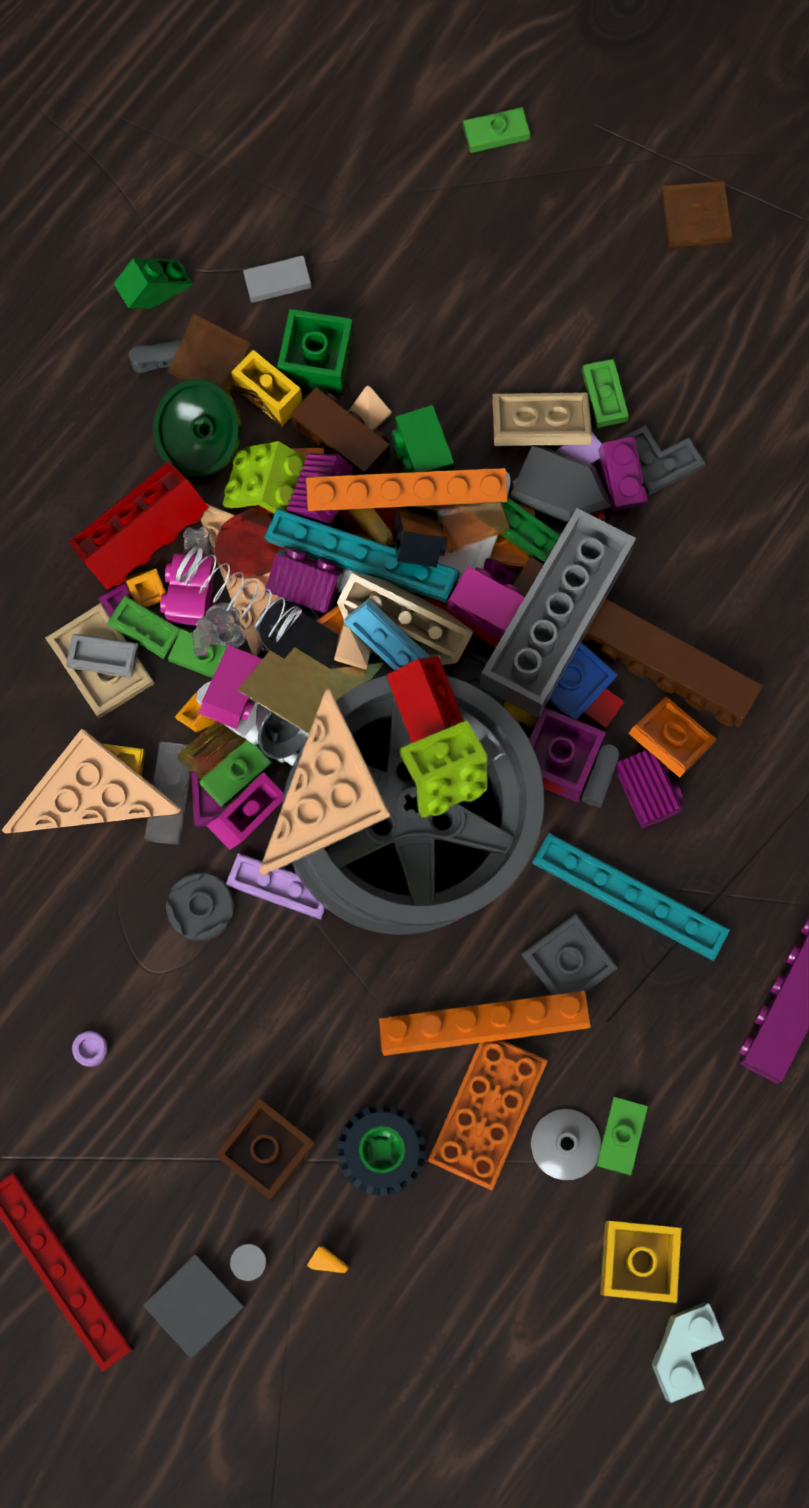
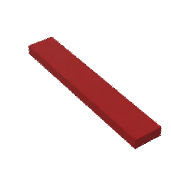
(61, 1274)

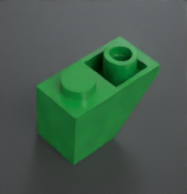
(151, 282)

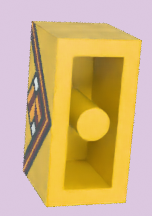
(267, 387)

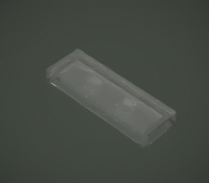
(173, 780)

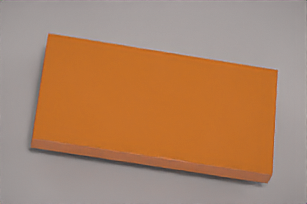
(487, 1112)

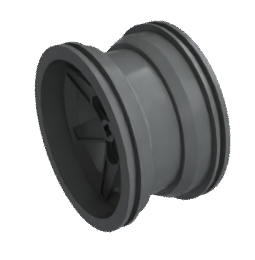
(507, 843)

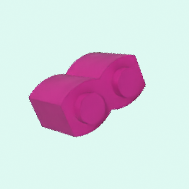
(184, 603)

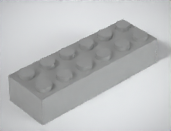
(557, 612)

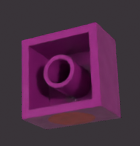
(565, 752)

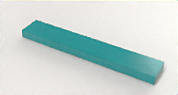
(360, 555)
(631, 896)

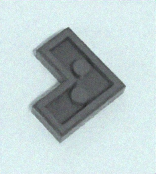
(665, 466)

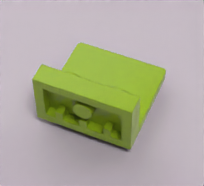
(446, 768)

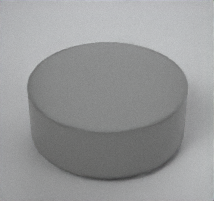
(248, 1262)

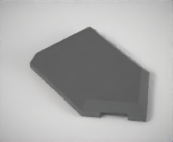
(559, 485)

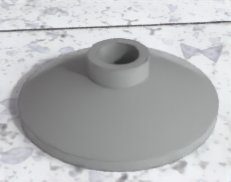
(549, 1153)

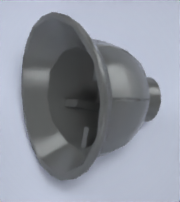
(276, 735)

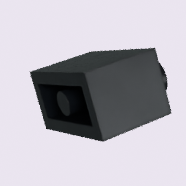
(418, 536)

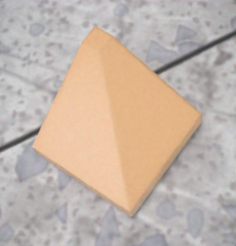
(370, 409)
(352, 649)

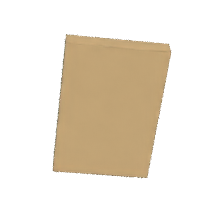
(541, 419)
(100, 690)

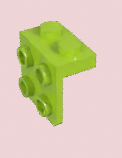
(263, 477)

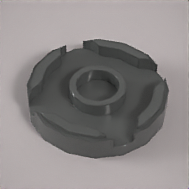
(200, 906)

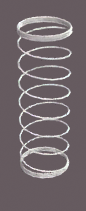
(194, 567)

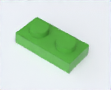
(605, 393)

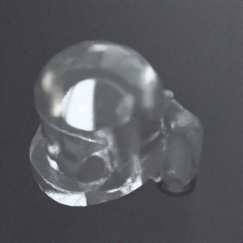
(218, 628)

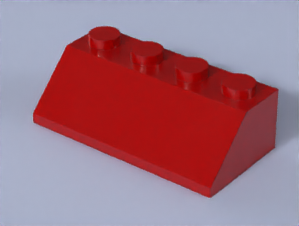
(139, 525)

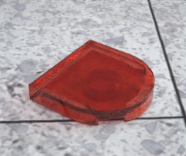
(244, 546)

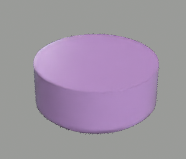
(90, 1048)

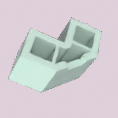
(683, 1335)

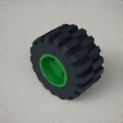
(381, 1150)

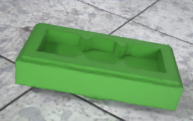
(496, 130)
(144, 627)
(183, 655)
(235, 773)
(622, 1136)

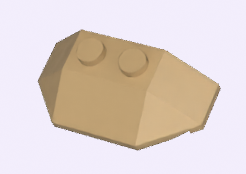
(421, 620)

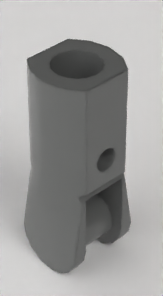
(153, 356)
(601, 776)

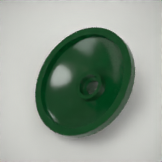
(182, 423)

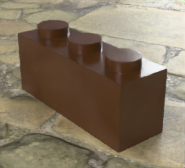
(340, 432)

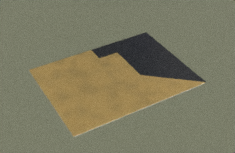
(301, 670)

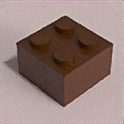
(265, 1149)

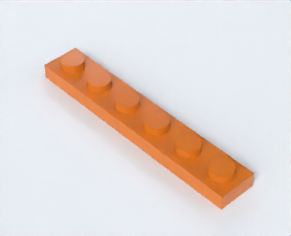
(406, 489)
(484, 1023)

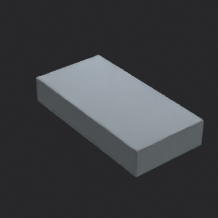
(277, 279)
(102, 655)

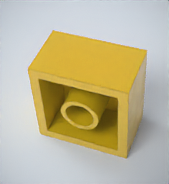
(640, 1261)

